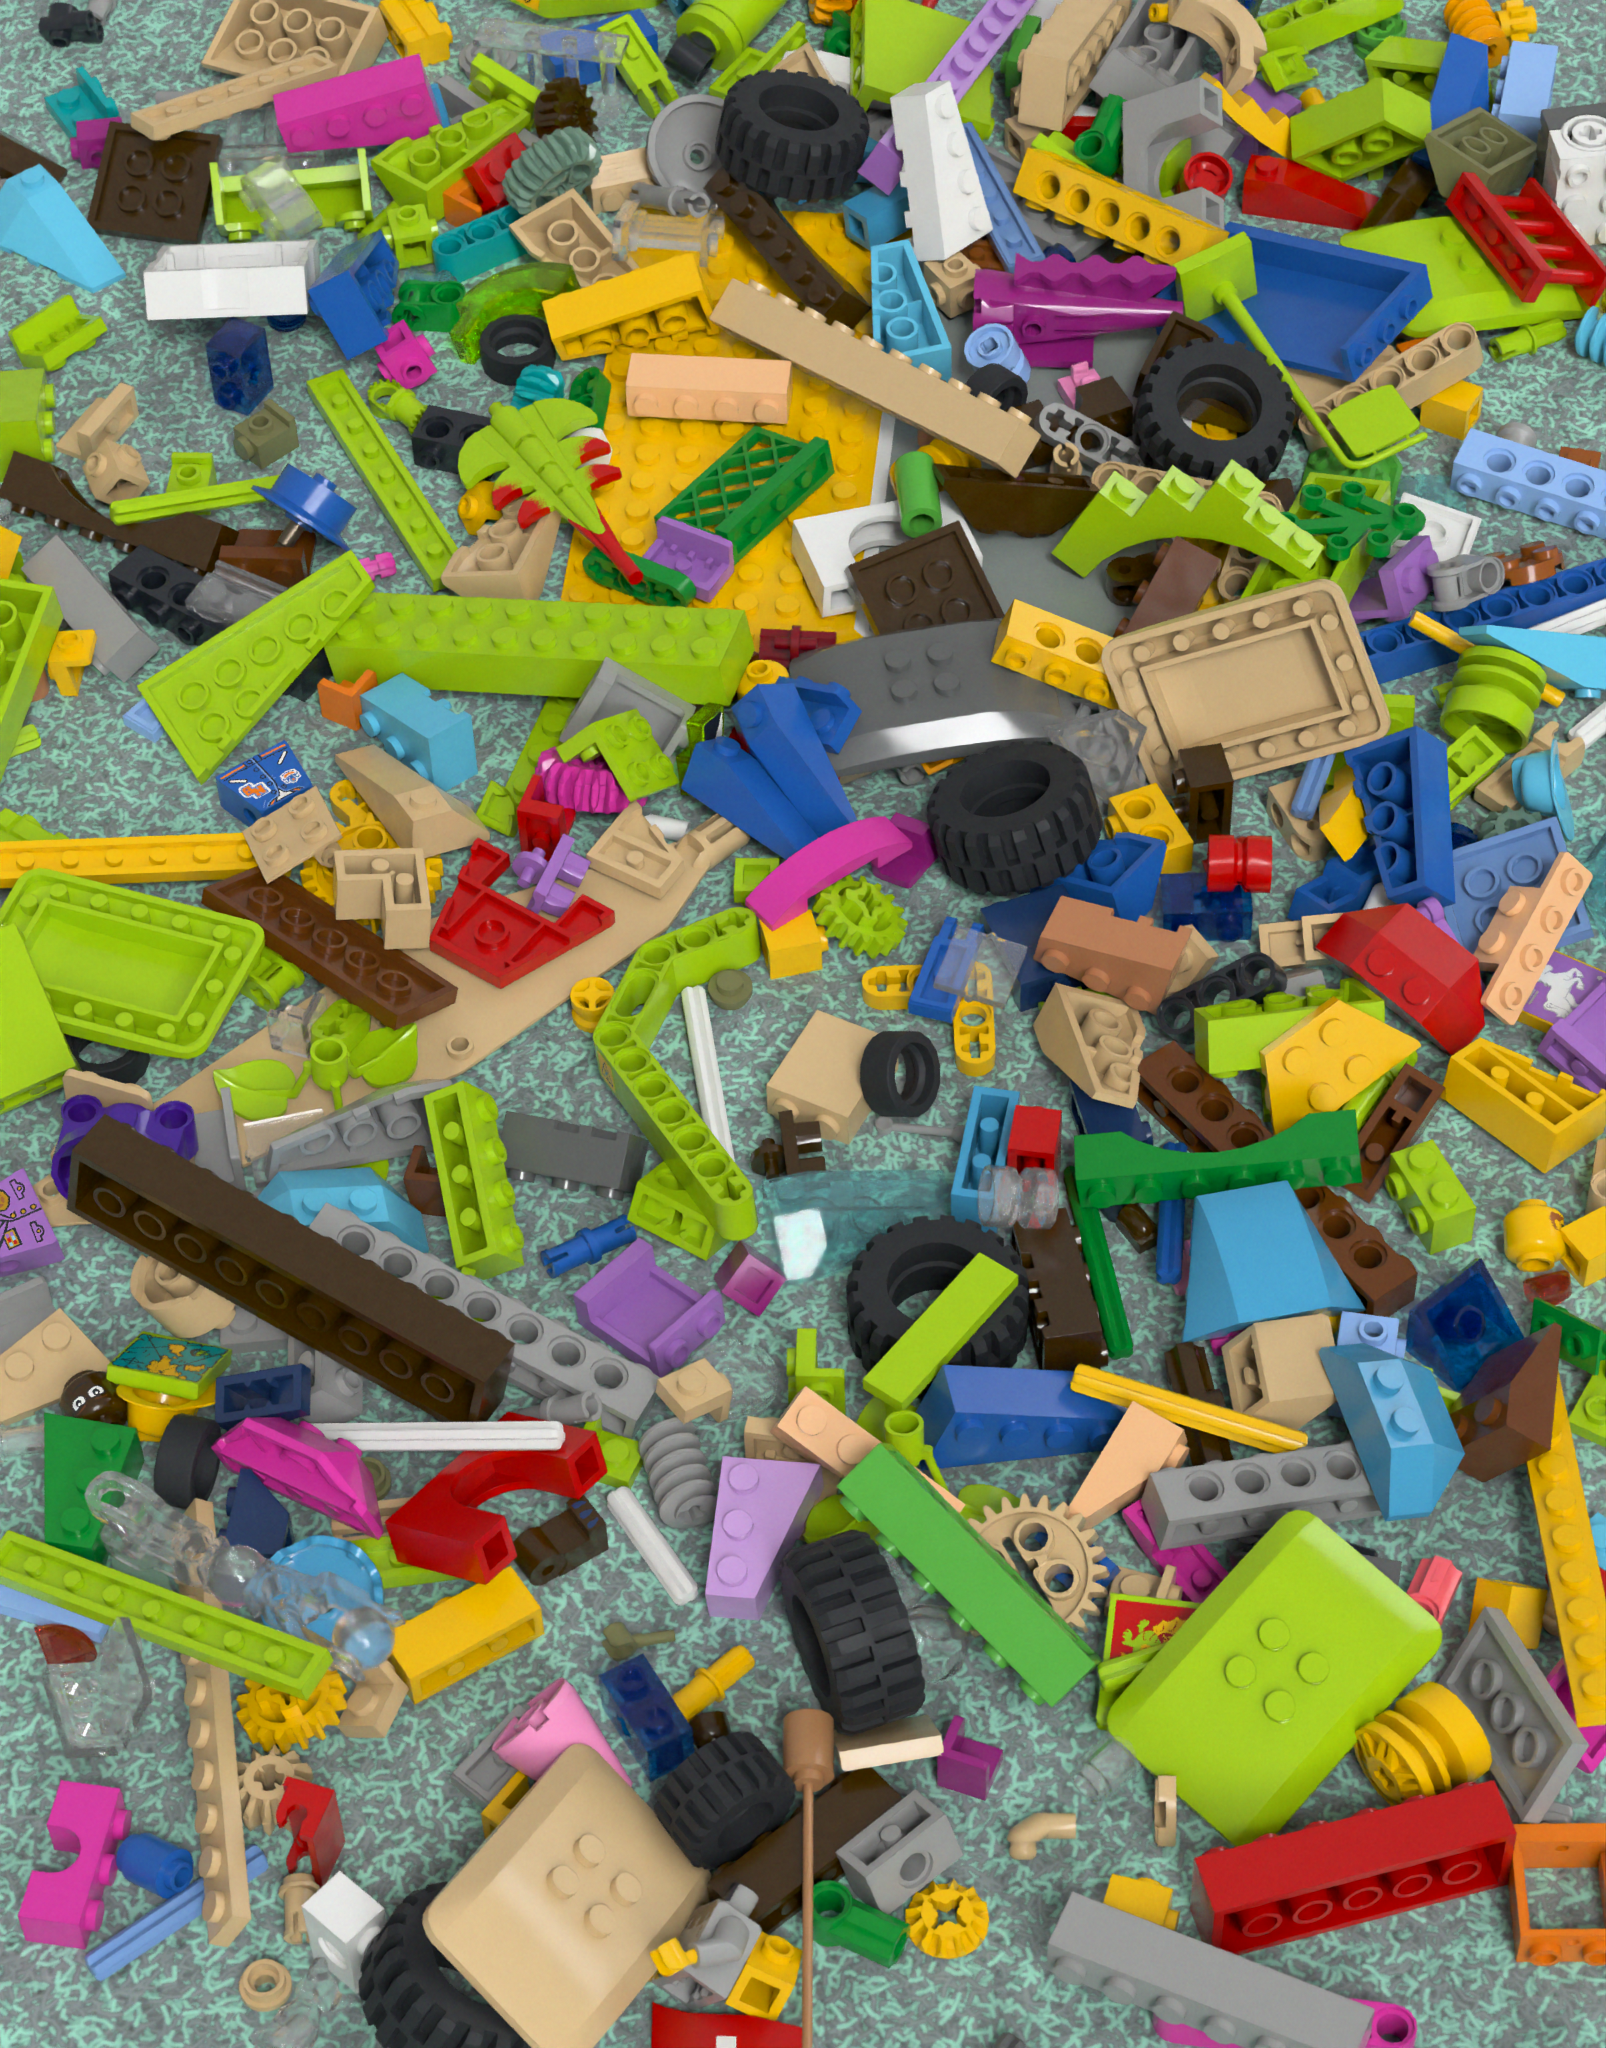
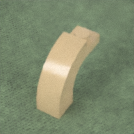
(1229, 31)

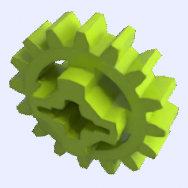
(860, 916)

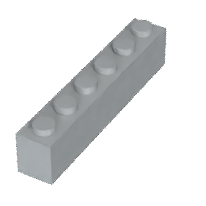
(1198, 1983)

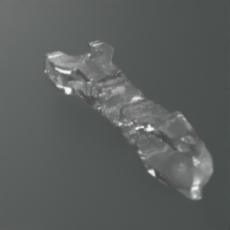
(241, 1577)

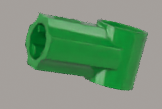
(1100, 143)
(857, 1925)

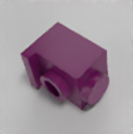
(90, 141)

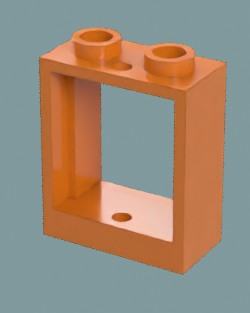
(1556, 1847)

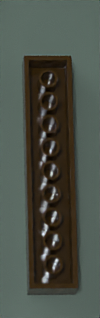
(288, 1274)

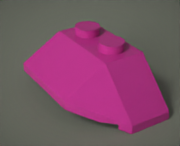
(305, 1469)

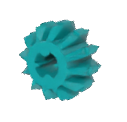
(537, 384)

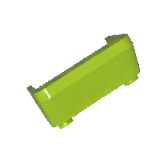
(337, 191)

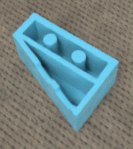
(420, 730)

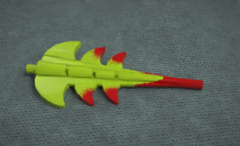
(538, 462)

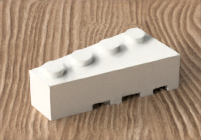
(938, 172)

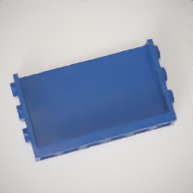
(1323, 302)

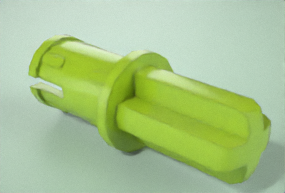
(1527, 339)

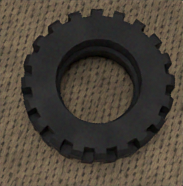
(792, 135)
(1218, 373)
(1014, 818)
(923, 1259)
(852, 1632)
(411, 1996)

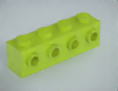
(474, 1180)

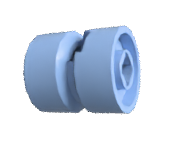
(996, 345)

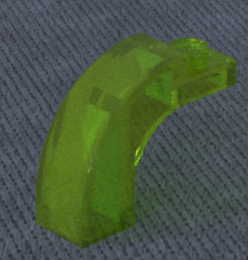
(508, 293)

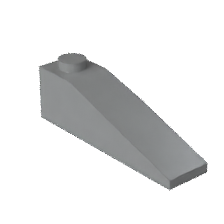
(362, 1132)

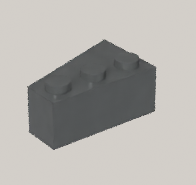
(573, 1155)

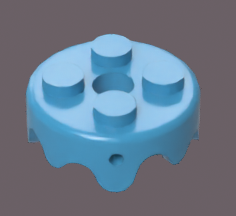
(335, 1555)

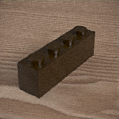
(776, 1858)

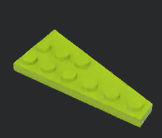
(235, 677)

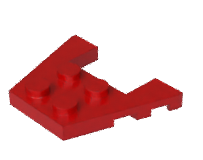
(500, 937)

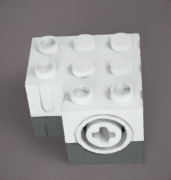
(1574, 165)

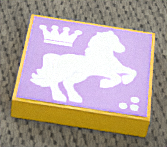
(1559, 991)

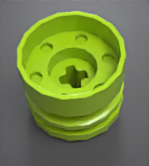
(1497, 694)

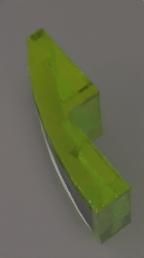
(702, 726)

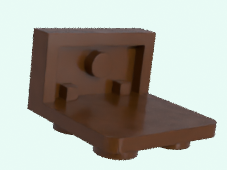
(280, 565)

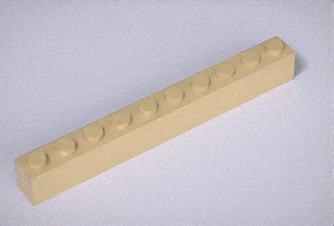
(875, 377)

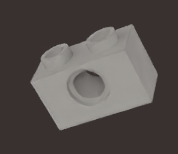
(899, 1853)

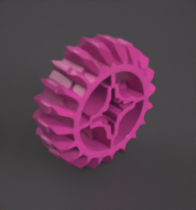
(581, 784)

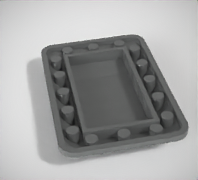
(929, 696)

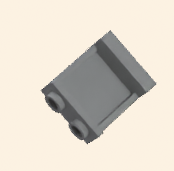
(618, 690)

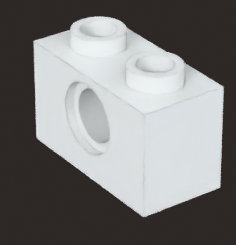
(343, 1926)

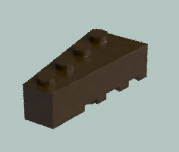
(1061, 1305)

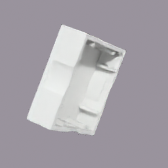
(231, 279)

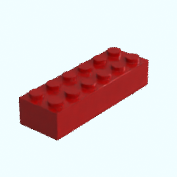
(1353, 1869)

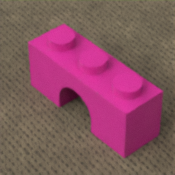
(68, 1904)

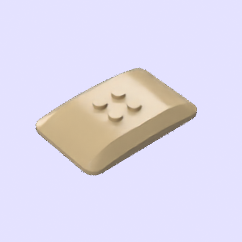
(1260, 674)
(567, 1904)

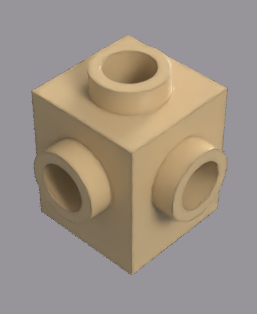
(951, 283)
(115, 472)

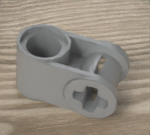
(1464, 580)

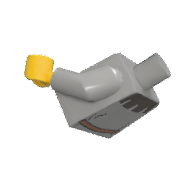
(710, 1950)

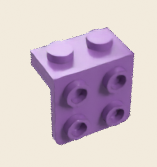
(1400, 585)

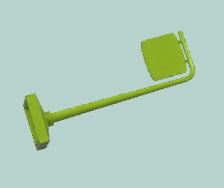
(1367, 423)

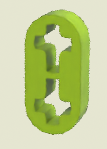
(342, 1022)

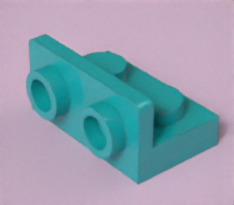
(80, 103)

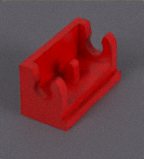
(314, 1826)

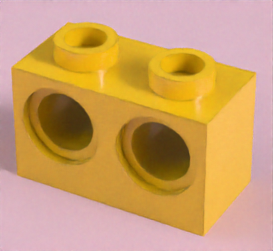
(1150, 814)

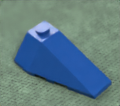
(1458, 86)
(786, 745)

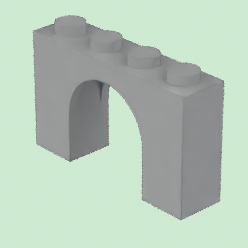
(1155, 126)

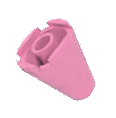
(548, 1728)

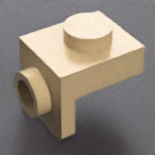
(696, 1391)

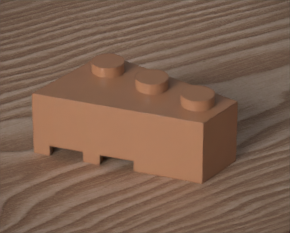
(1112, 952)

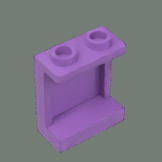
(1579, 1042)
(647, 1310)

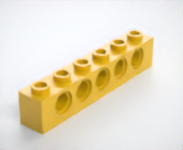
(1044, 172)
(1054, 652)

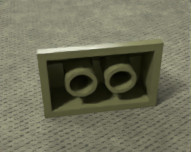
(1480, 146)

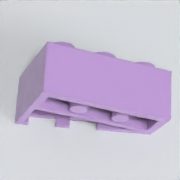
(755, 1525)

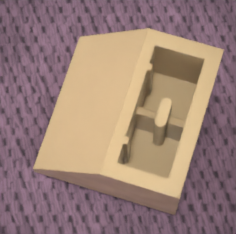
(1278, 1370)

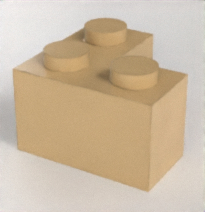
(388, 887)

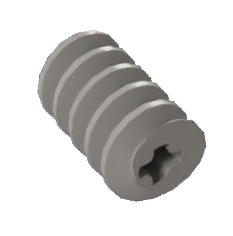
(678, 1474)

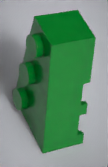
(73, 1456)

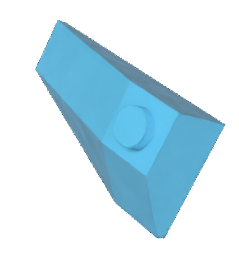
(1567, 659)

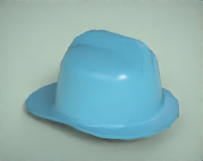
(1541, 786)

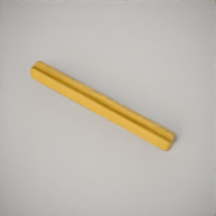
(1187, 1410)

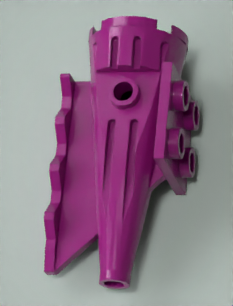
(1063, 305)

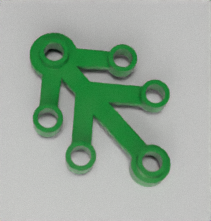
(1398, 521)

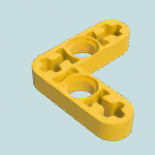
(895, 999)

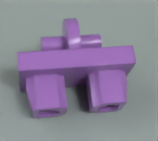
(564, 864)

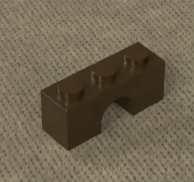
(1097, 400)

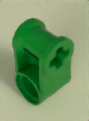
(431, 304)

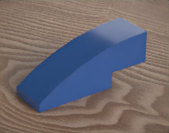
(1341, 887)

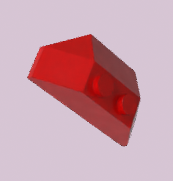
(1413, 969)

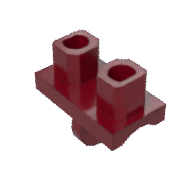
(787, 644)

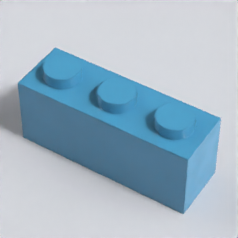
(983, 1144)

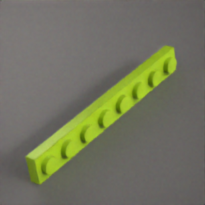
(384, 474)
(163, 1616)

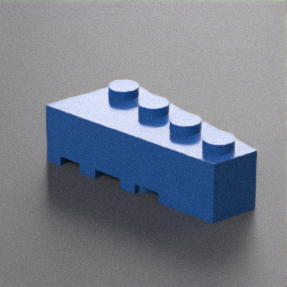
(1011, 1415)

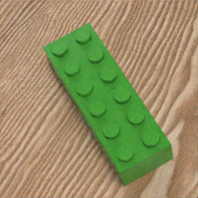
(969, 1574)

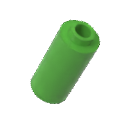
(917, 494)

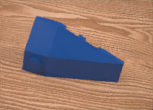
(745, 795)
(1118, 875)

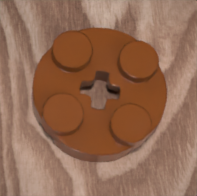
(1531, 563)

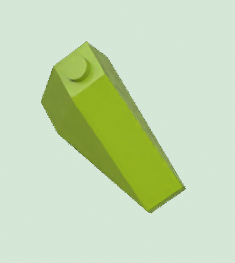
(429, 165)

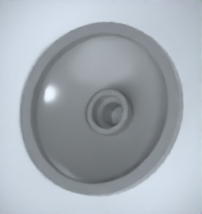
(682, 129)

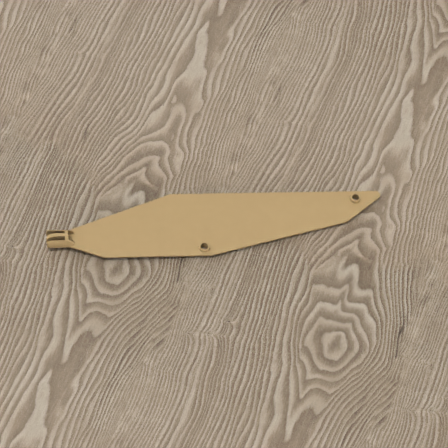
(482, 1014)

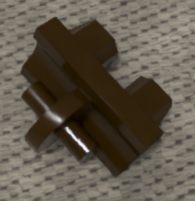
(796, 1139)

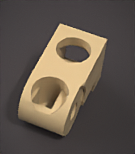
(1302, 836)

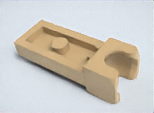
(1498, 788)

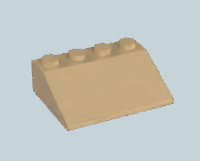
(277, 31)

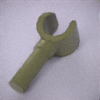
(622, 1644)

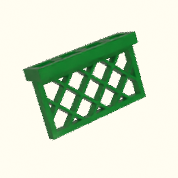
(763, 504)

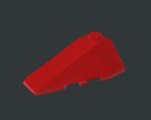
(1300, 194)

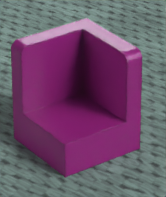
(912, 864)
(749, 1278)
(966, 1763)

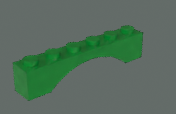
(1311, 1153)

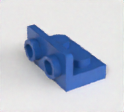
(829, 709)

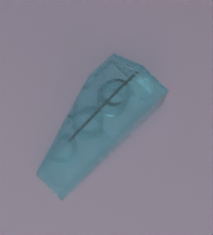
(829, 1216)

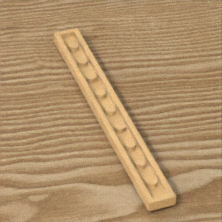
(215, 1780)

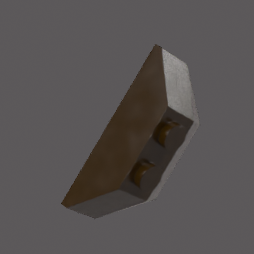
(1020, 504)

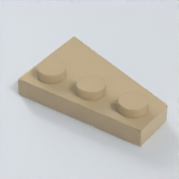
(41, 1364)

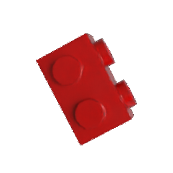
(489, 169)

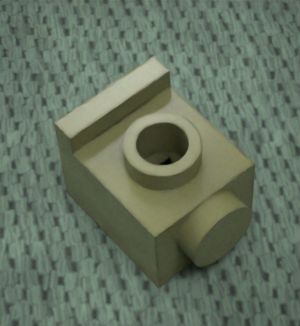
(266, 435)

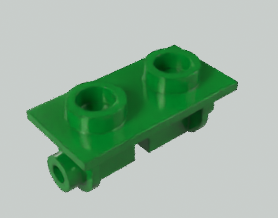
(1580, 1340)

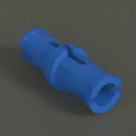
(588, 1246)

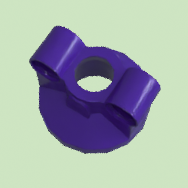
(168, 1125)

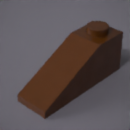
(1395, 1126)

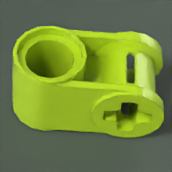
(271, 979)

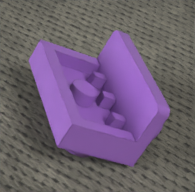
(694, 552)

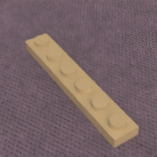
(230, 97)

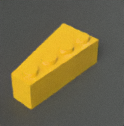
(631, 309)

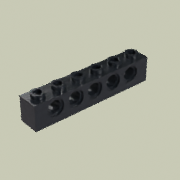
(158, 592)

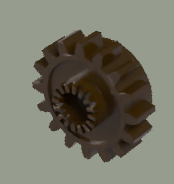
(564, 105)

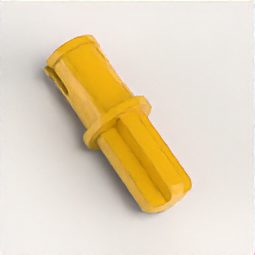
(711, 1683)

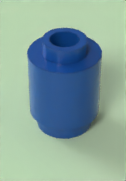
(155, 1864)

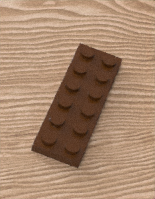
(333, 950)

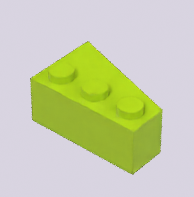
(26, 416)

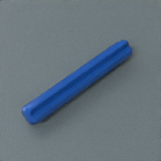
(1170, 1234)

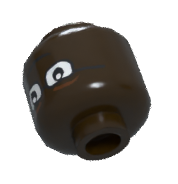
(93, 1398)

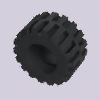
(724, 1799)

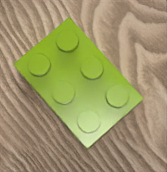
(1360, 130)

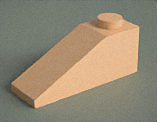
(1137, 1447)

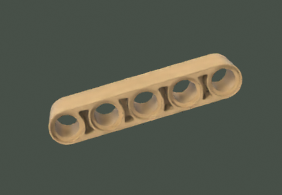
(1407, 376)

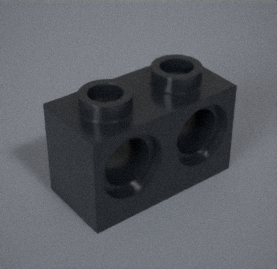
(442, 436)

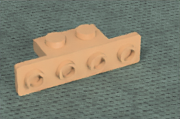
(1526, 935)

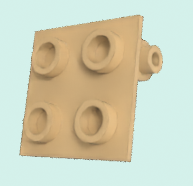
(294, 835)

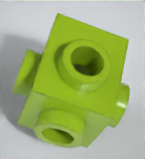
(410, 235)

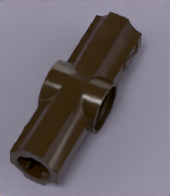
(1190, 1375)

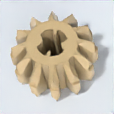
(263, 1786)

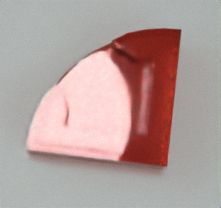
(1549, 1287)
(64, 1644)

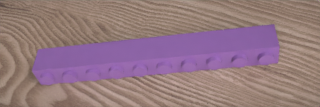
(962, 67)

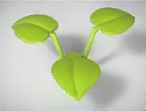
(264, 1085)
(906, 1433)

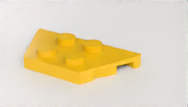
(1328, 1061)

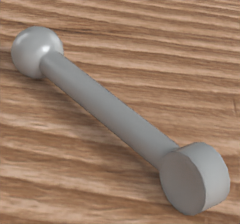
(885, 1126)

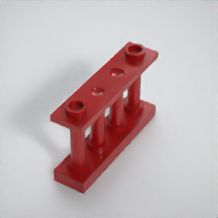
(1509, 250)

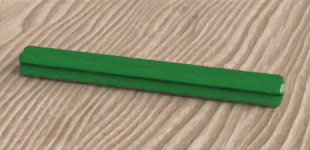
(1101, 1272)

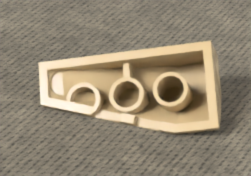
(505, 559)
(409, 804)
(1093, 1042)

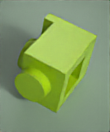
(191, 471)

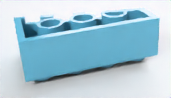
(904, 309)

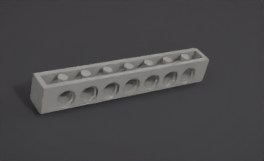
(548, 1340)

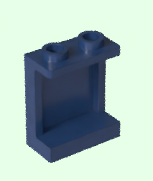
(1023, 922)

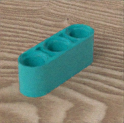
(478, 245)

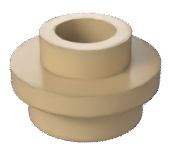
(263, 1972)

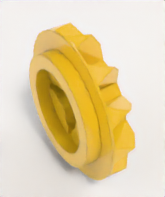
(949, 1939)

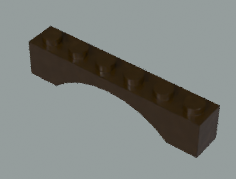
(787, 252)
(49, 490)

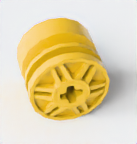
(1422, 1745)

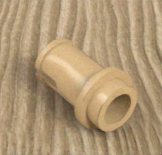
(1066, 458)
(294, 1892)

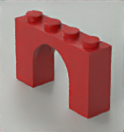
(450, 1536)

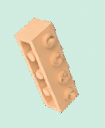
(709, 388)

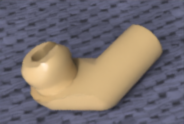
(1039, 1827)

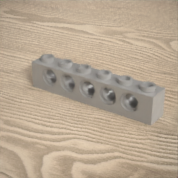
(1254, 1492)

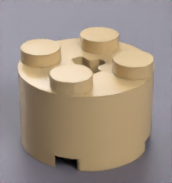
(177, 1301)

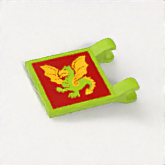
(1134, 1626)

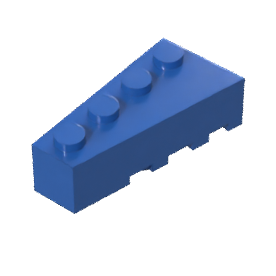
(356, 293)
(1408, 813)

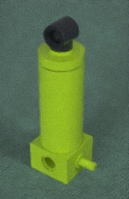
(717, 34)

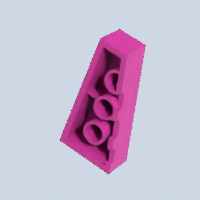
(359, 108)

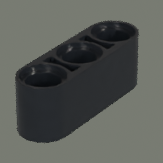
(1236, 977)

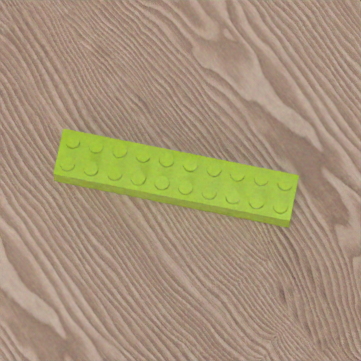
(541, 645)

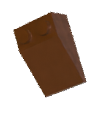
(1509, 1406)

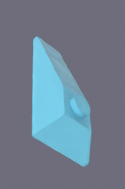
(52, 232)

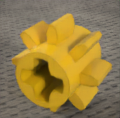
(1517, 20)

